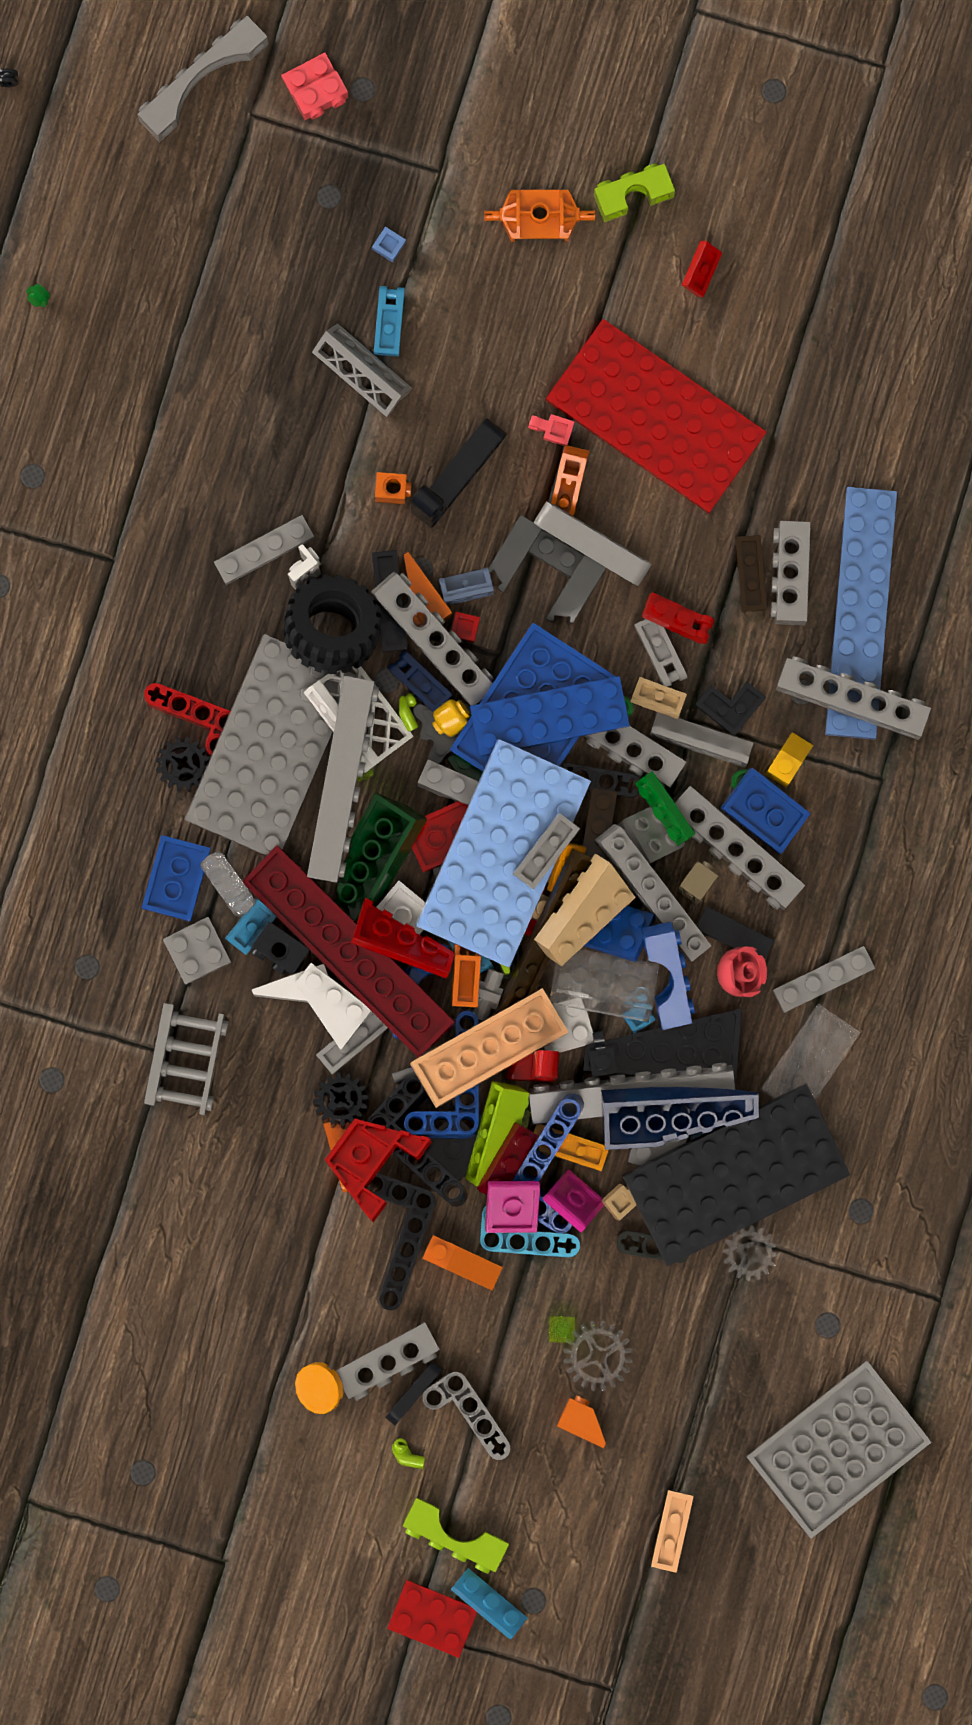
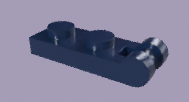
(420, 682)

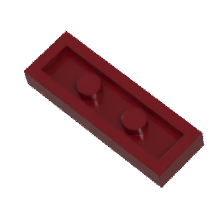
(509, 1156)

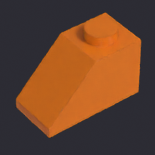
(581, 1421)

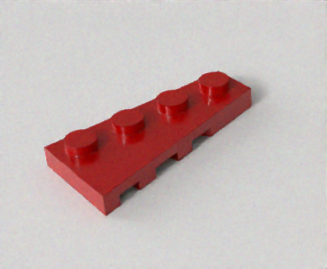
(389, 937)

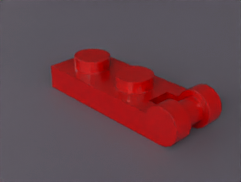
(677, 618)

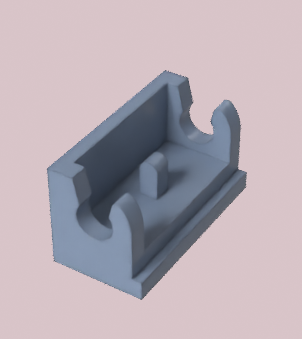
(466, 587)

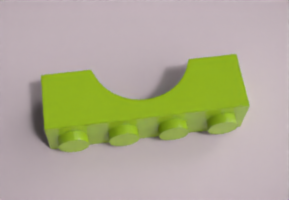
(484, 1551)

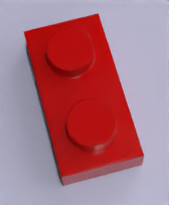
(701, 268)

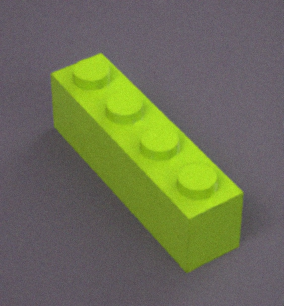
(502, 1109)

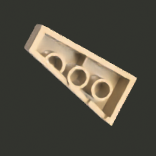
(584, 911)

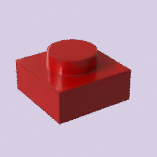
(465, 626)

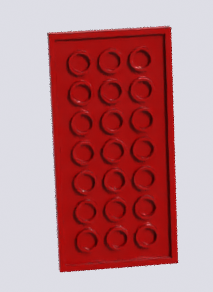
(656, 416)

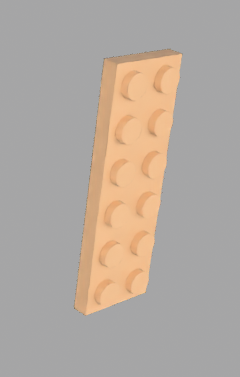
(489, 1048)

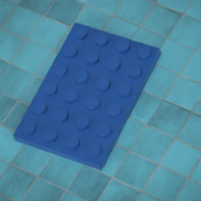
(535, 666)

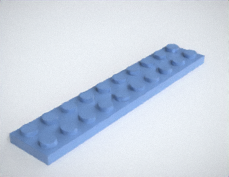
(862, 600)

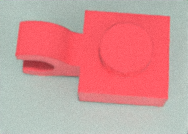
(556, 429)

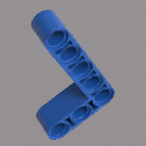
(461, 1112)
(541, 1161)

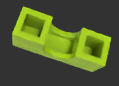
(652, 182)

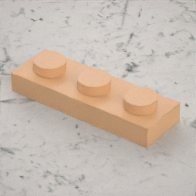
(672, 1531)

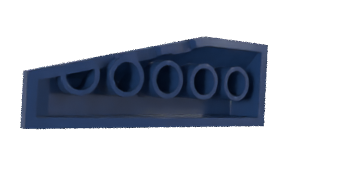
(663, 1114)

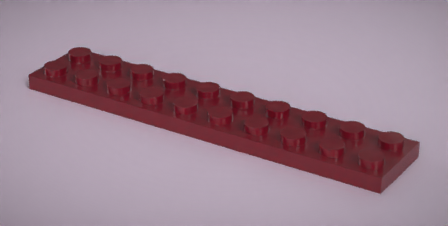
(328, 934)

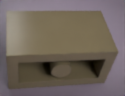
(698, 882)

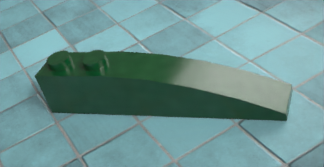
(377, 852)

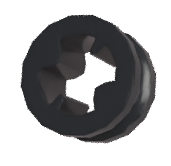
(7, 77)

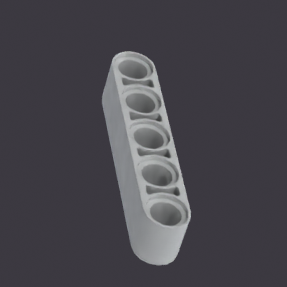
(592, 543)

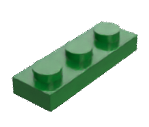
(664, 808)

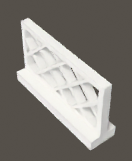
(328, 708)

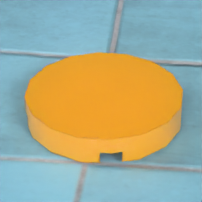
(319, 1388)

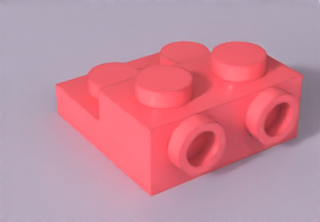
(315, 87)

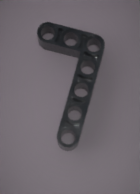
(433, 502)
(428, 1164)
(404, 1235)

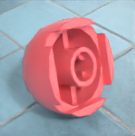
(742, 972)

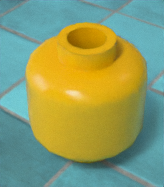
(451, 717)

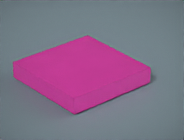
(574, 1200)
(512, 1206)

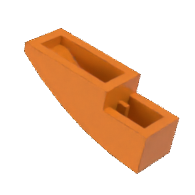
(465, 977)

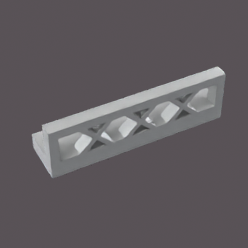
(381, 377)
(701, 739)

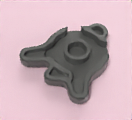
(442, 742)

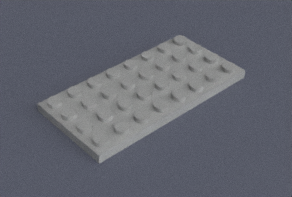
(264, 753)

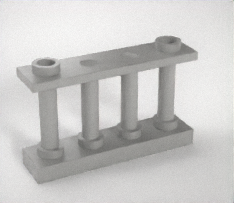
(167, 1043)

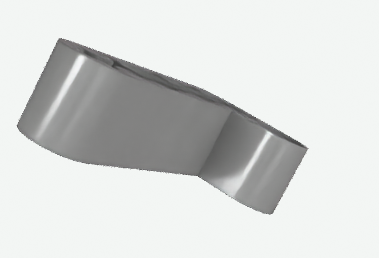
(471, 1417)

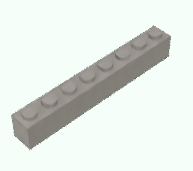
(341, 779)
(546, 1098)

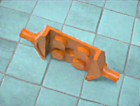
(519, 218)

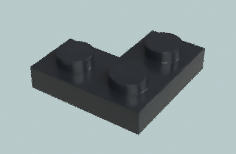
(731, 713)

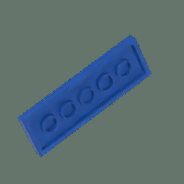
(551, 715)

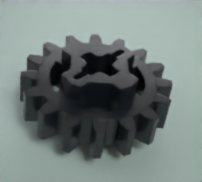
(176, 774)
(333, 1110)

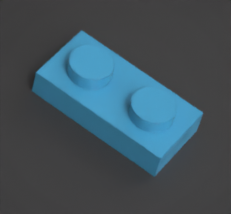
(247, 926)

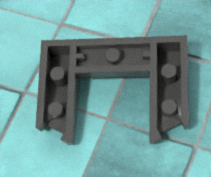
(531, 539)

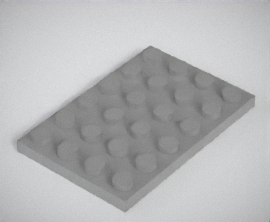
(838, 1449)

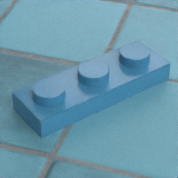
(489, 1603)

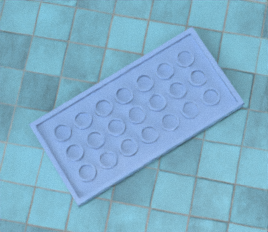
(475, 894)

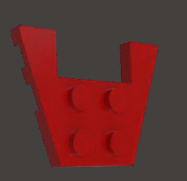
(363, 1153)

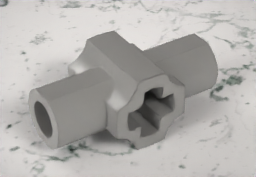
(489, 994)

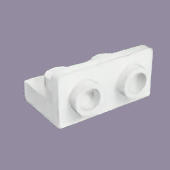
(304, 570)

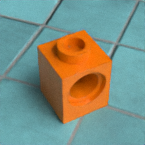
(384, 480)

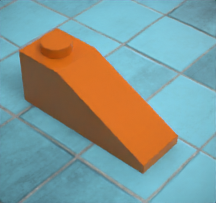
(570, 478)
(422, 585)
(462, 1262)

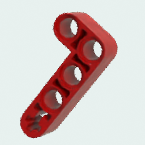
(189, 713)
(538, 1067)

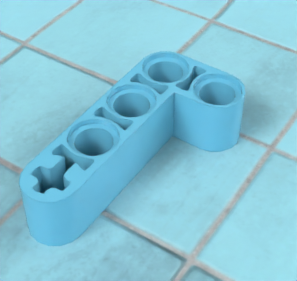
(529, 1245)

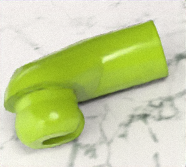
(405, 712)
(404, 1456)

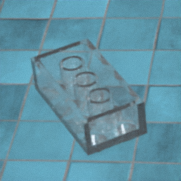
(606, 985)
(812, 1054)

